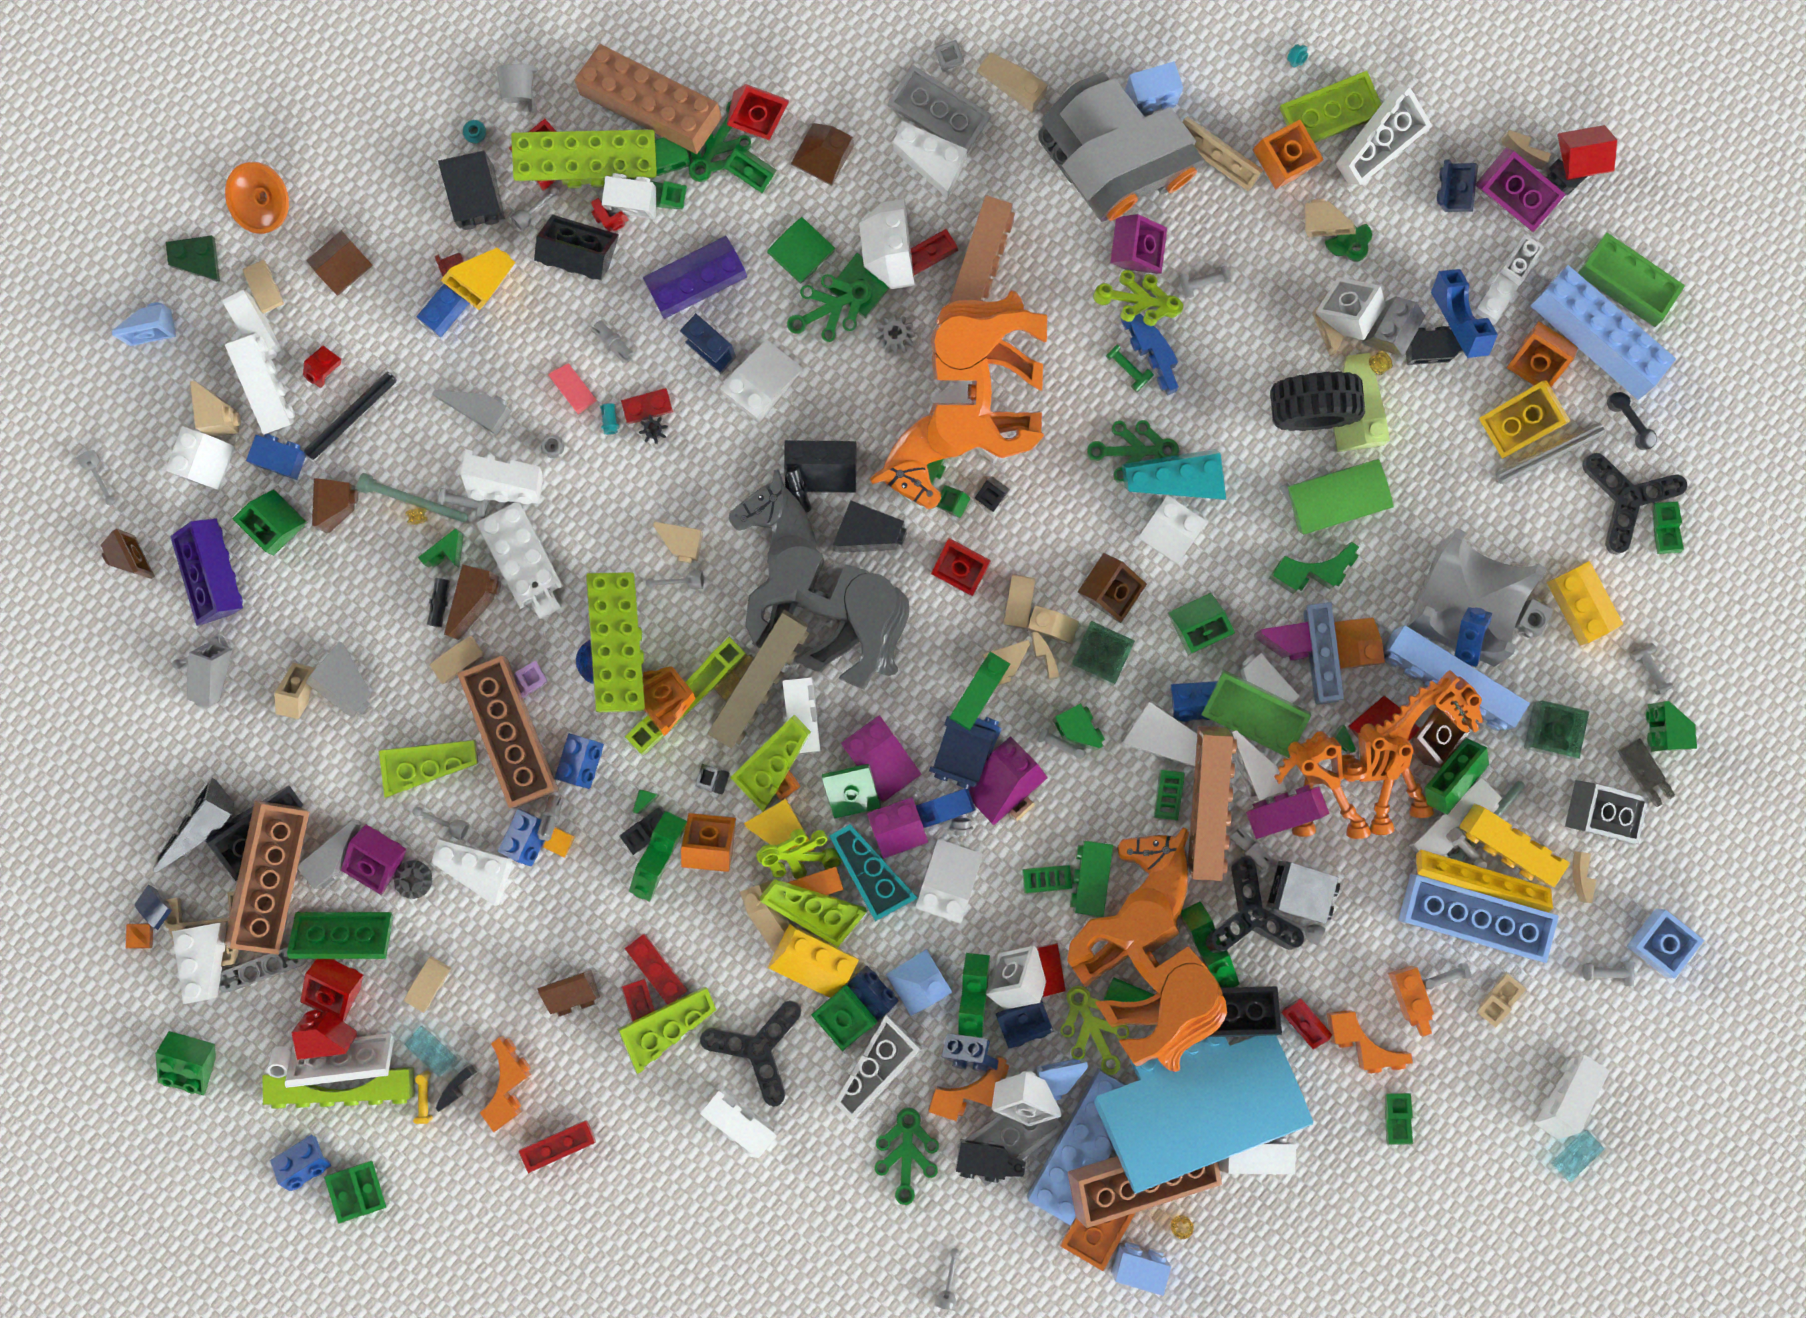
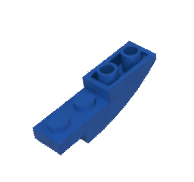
(1149, 340)

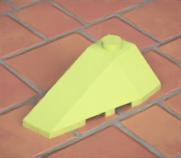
(1373, 427)

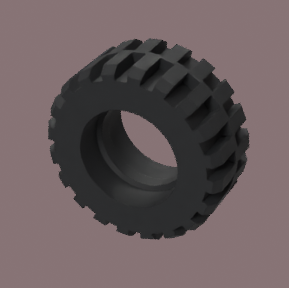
(1317, 401)

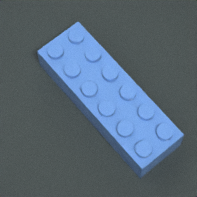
(1603, 332)
(1430, 662)
(1478, 918)
(1079, 1145)

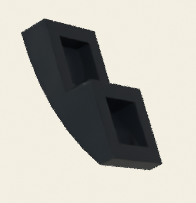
(640, 833)
(452, 1091)

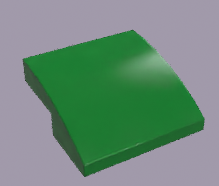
(801, 250)
(355, 1191)

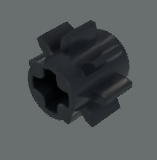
(659, 433)

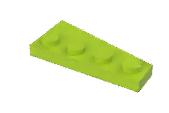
(771, 762)
(417, 765)
(816, 912)
(658, 1030)

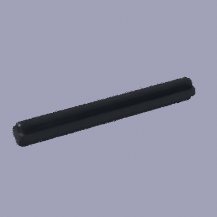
(350, 415)

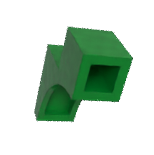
(1292, 573)
(657, 855)
(1199, 925)
(974, 995)

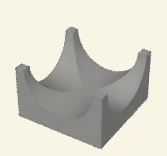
(1469, 579)

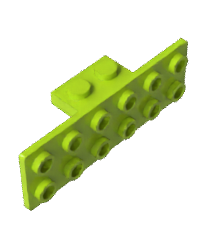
(583, 156)
(615, 642)

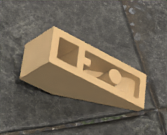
(1014, 81)
(767, 920)

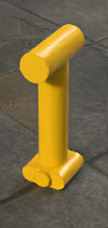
(422, 1081)

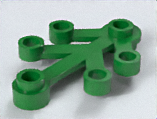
(715, 146)
(833, 305)
(1137, 449)
(907, 1151)

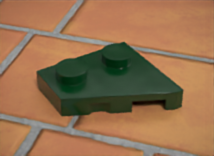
(195, 256)

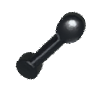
(1646, 437)

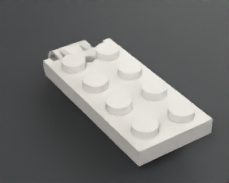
(522, 559)
(364, 1059)

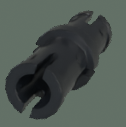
(798, 487)
(438, 602)

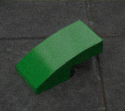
(670, 195)
(1667, 527)
(1398, 1119)

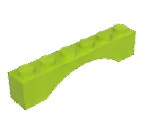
(701, 682)
(396, 1087)

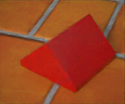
(756, 111)
(1588, 151)
(961, 567)
(1052, 969)

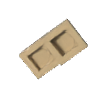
(1520, 144)
(263, 286)
(1019, 601)
(1042, 650)
(457, 659)
(1583, 885)
(427, 984)
(1500, 999)

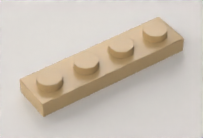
(1223, 156)

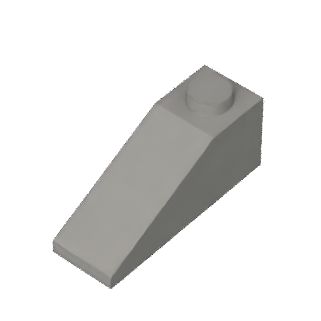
(480, 408)
(328, 859)

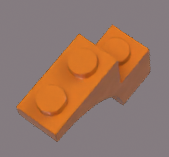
(1370, 1057)
(512, 1072)
(949, 1101)

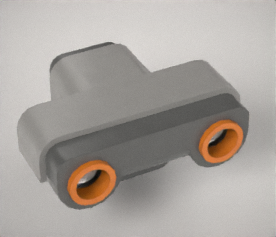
(1113, 149)

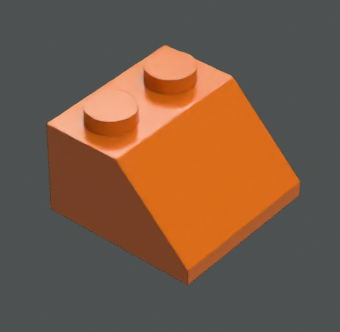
(1287, 154)
(1542, 355)
(708, 842)

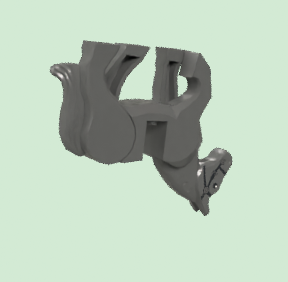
(862, 601)

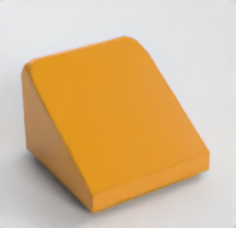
(559, 842)

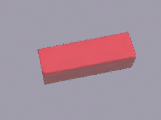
(572, 388)

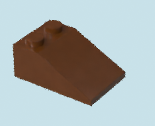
(472, 596)

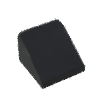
(992, 493)
(712, 779)

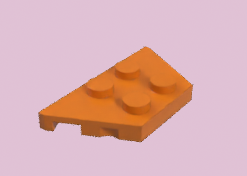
(665, 697)

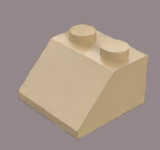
(212, 413)

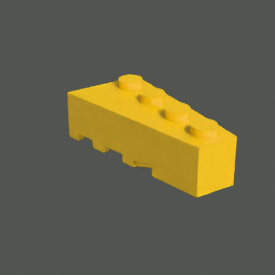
(1513, 845)

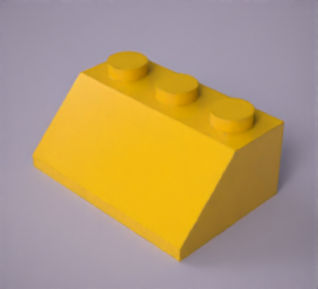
(1585, 603)
(812, 962)

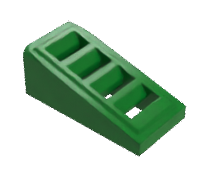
(1179, 788)
(1027, 879)

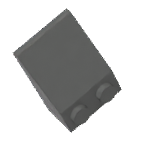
(1606, 812)

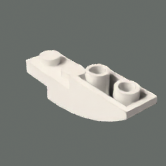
(1509, 279)

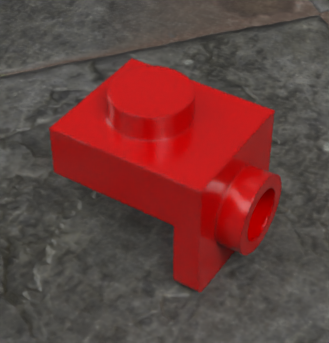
(600, 214)
(320, 365)

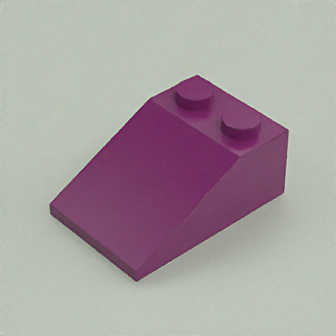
(1520, 189)
(887, 759)
(1006, 780)

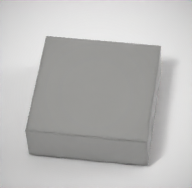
(949, 55)

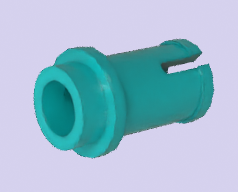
(609, 419)

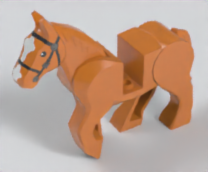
(962, 347)
(1188, 995)

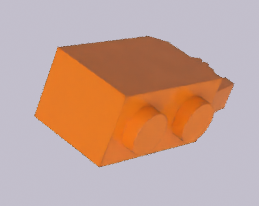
(1412, 998)

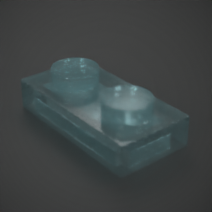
(430, 1051)
(1577, 1156)

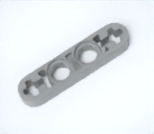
(263, 971)

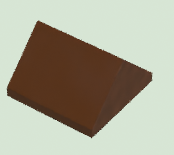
(339, 263)

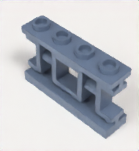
(1324, 654)

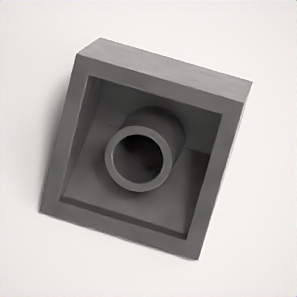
(1395, 326)

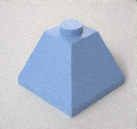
(146, 325)
(919, 982)
(1062, 1075)

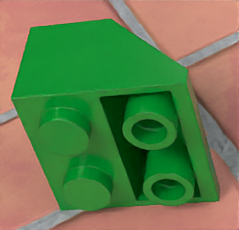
(270, 521)
(1201, 623)
(1077, 728)
(1669, 728)
(185, 1063)

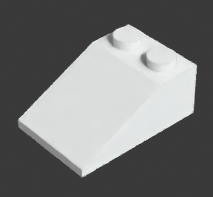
(761, 380)
(1256, 770)
(949, 881)

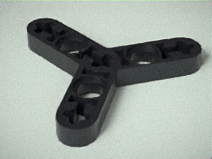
(1637, 492)
(1244, 920)
(760, 1059)

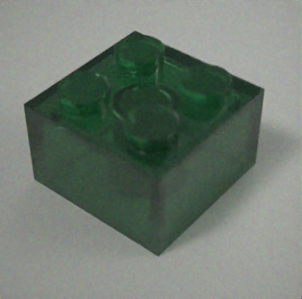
(1102, 653)
(1556, 730)

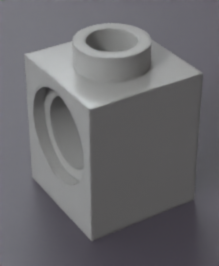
(1542, 616)

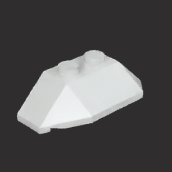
(887, 244)

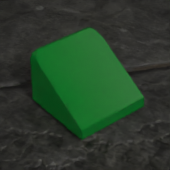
(953, 501)
(1344, 739)
(643, 800)

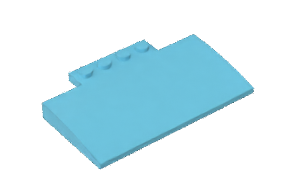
(1203, 1113)

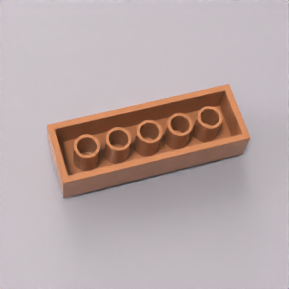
(648, 98)
(982, 253)
(508, 732)
(1210, 803)
(266, 877)
(1104, 1193)

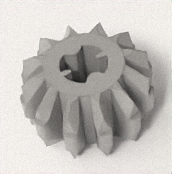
(886, 337)

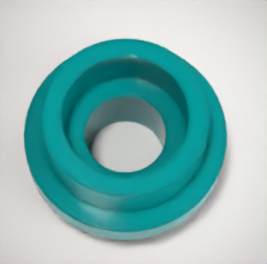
(1297, 55)
(474, 138)

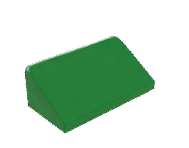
(749, 168)
(1125, 992)

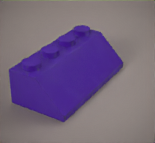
(695, 277)
(206, 571)

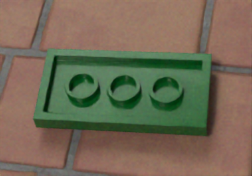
(340, 935)

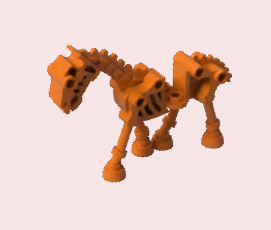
(1383, 756)

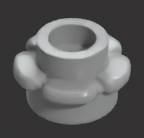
(546, 446)
(961, 826)

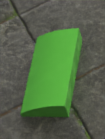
(1631, 279)
(1340, 496)
(1256, 713)

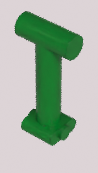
(1141, 379)

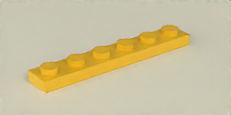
(1484, 881)

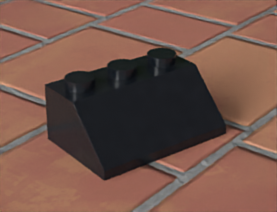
(575, 247)
(823, 464)
(1250, 1012)

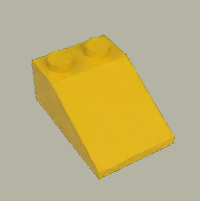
(1524, 419)

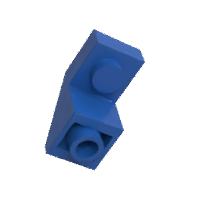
(945, 807)

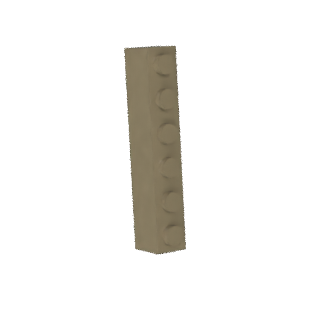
(758, 679)

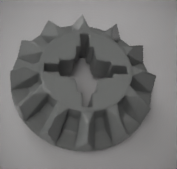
(419, 888)

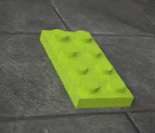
(1334, 107)

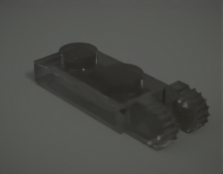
(1645, 771)

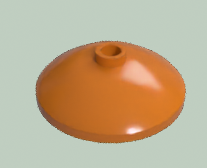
(247, 200)

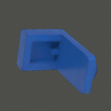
(1472, 635)

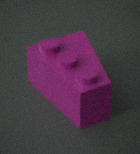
(1287, 811)

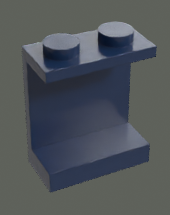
(708, 343)
(963, 754)

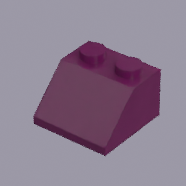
(1138, 244)
(1287, 640)
(897, 827)
(373, 859)

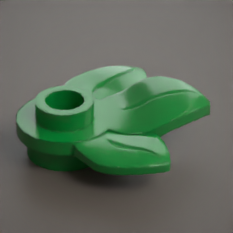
(1343, 244)

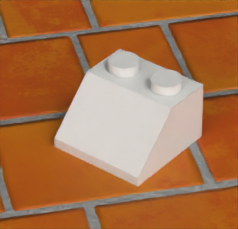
(630, 196)
(1352, 307)
(200, 458)
(1172, 529)
(1017, 978)
(1025, 1099)

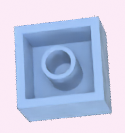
(1155, 88)
(1665, 943)
(1141, 1268)

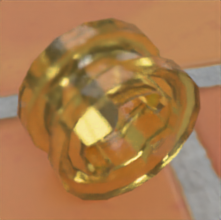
(1380, 362)
(416, 516)
(1184, 1220)

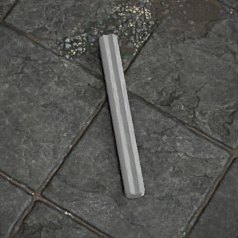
(1550, 453)

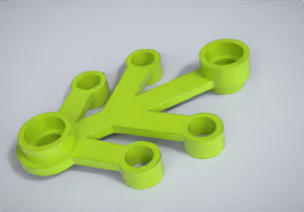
(1167, 305)
(771, 854)
(1091, 1025)

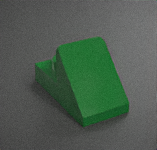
(449, 545)

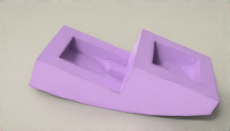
(530, 678)

